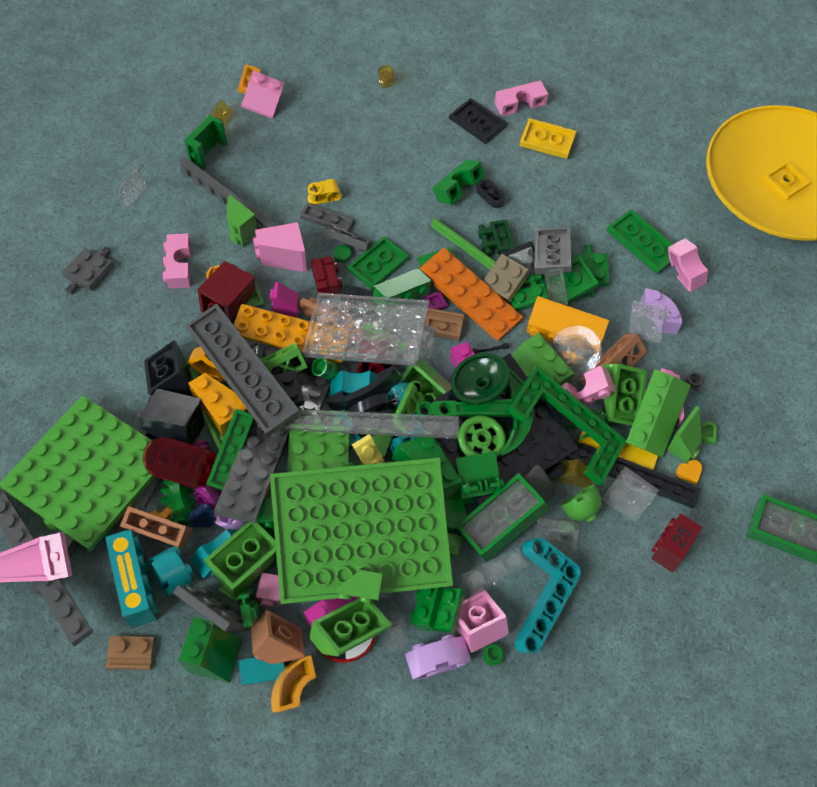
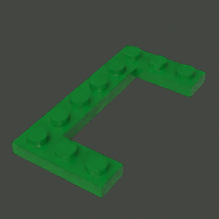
(609, 441)

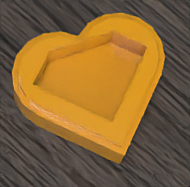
(689, 472)

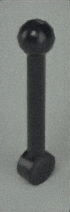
(503, 346)

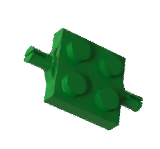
(598, 266)

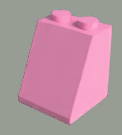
(281, 247)

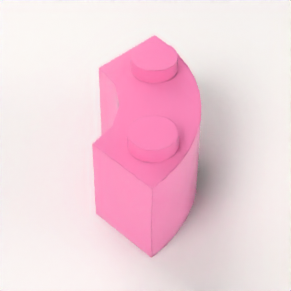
(688, 264)

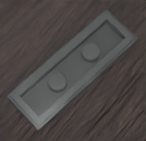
(326, 217)

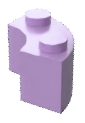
(672, 324)
(437, 657)

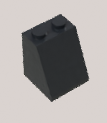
(173, 416)

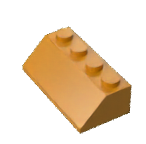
(552, 317)

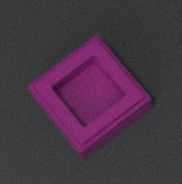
(436, 301)

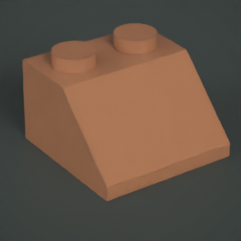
(276, 639)

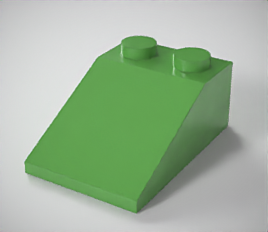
(630, 388)

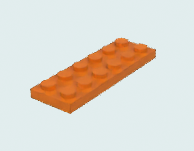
(471, 294)

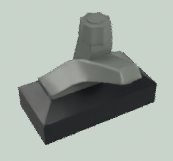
(522, 254)

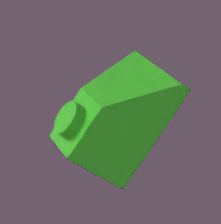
(687, 438)

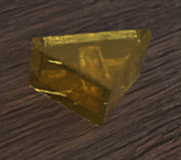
(574, 474)

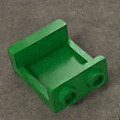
(203, 139)

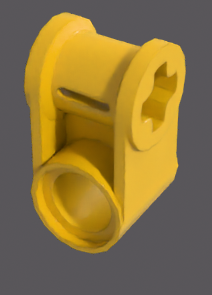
(325, 191)

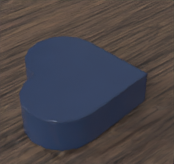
(202, 516)

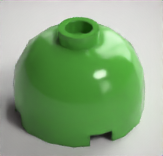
(583, 505)

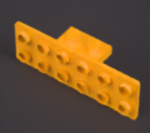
(272, 328)

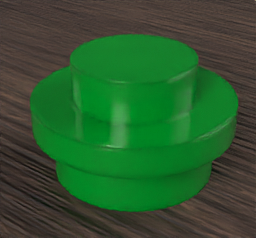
(493, 655)

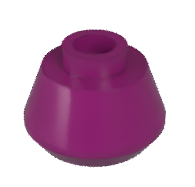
(207, 495)

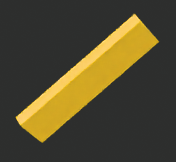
(628, 453)

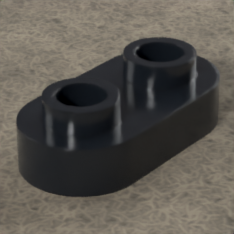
(493, 193)

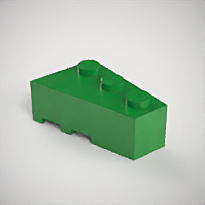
(426, 449)

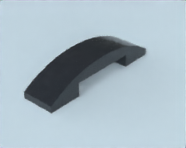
(386, 380)

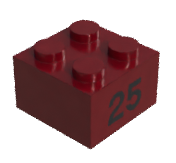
(675, 542)

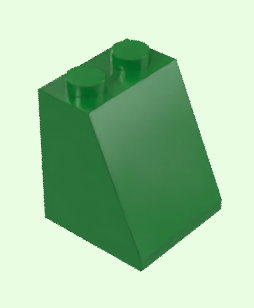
(209, 650)

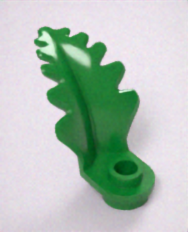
(178, 501)

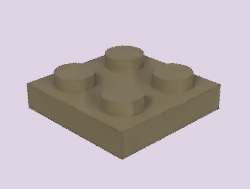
(506, 277)

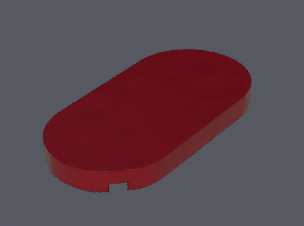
(178, 462)

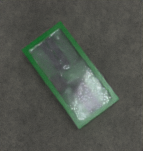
(502, 517)
(784, 528)

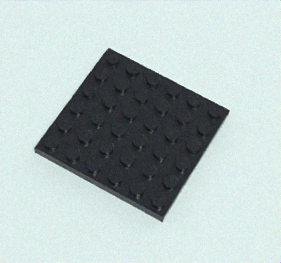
(542, 446)

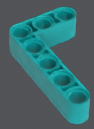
(549, 594)

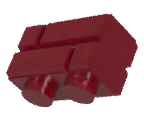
(325, 275)

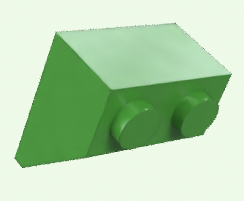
(240, 222)

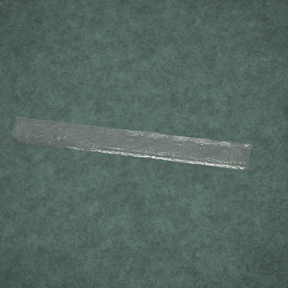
(374, 424)

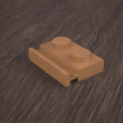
(445, 323)
(130, 653)

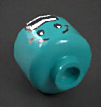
(396, 393)

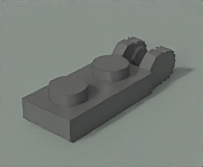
(345, 237)

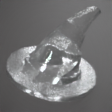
(578, 348)

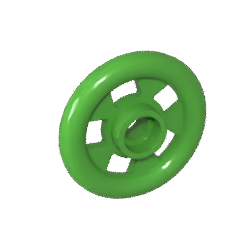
(487, 422)

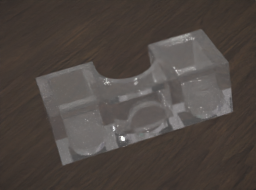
(486, 575)

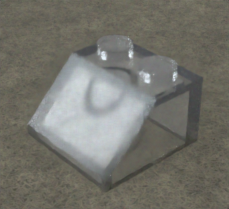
(558, 532)

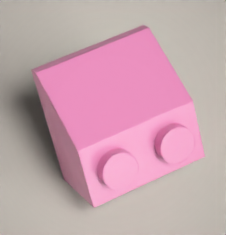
(262, 94)
(481, 621)

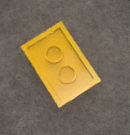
(547, 138)

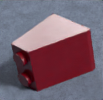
(228, 288)

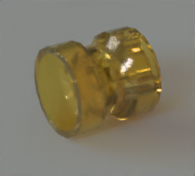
(385, 76)

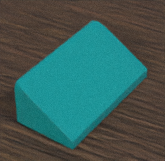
(257, 671)

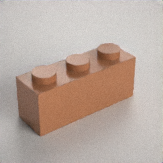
(156, 527)

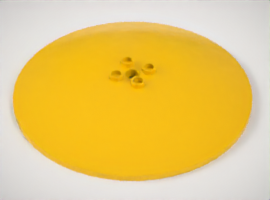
(752, 159)

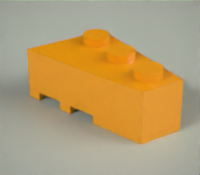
(217, 400)

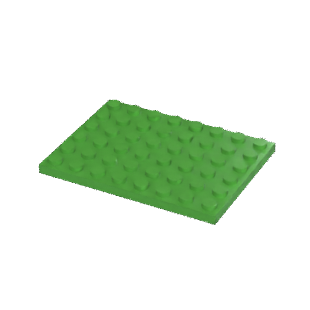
(360, 519)

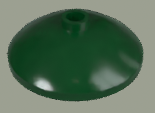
(476, 372)

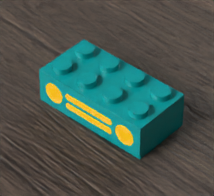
(132, 579)

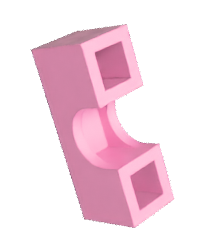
(531, 93)
(176, 248)
(598, 386)

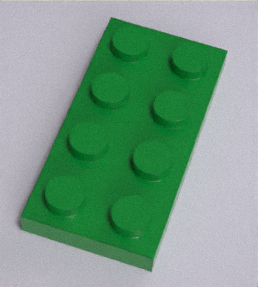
(641, 240)

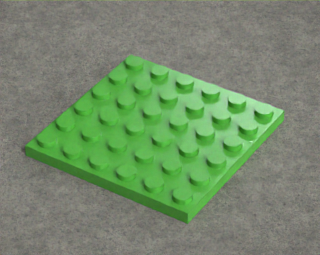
(82, 473)

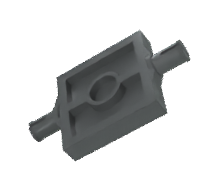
(87, 269)

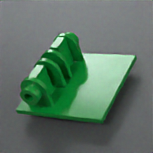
(478, 474)

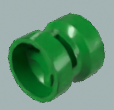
(325, 368)

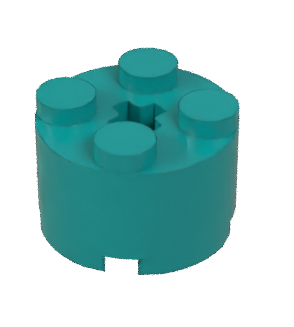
(170, 570)

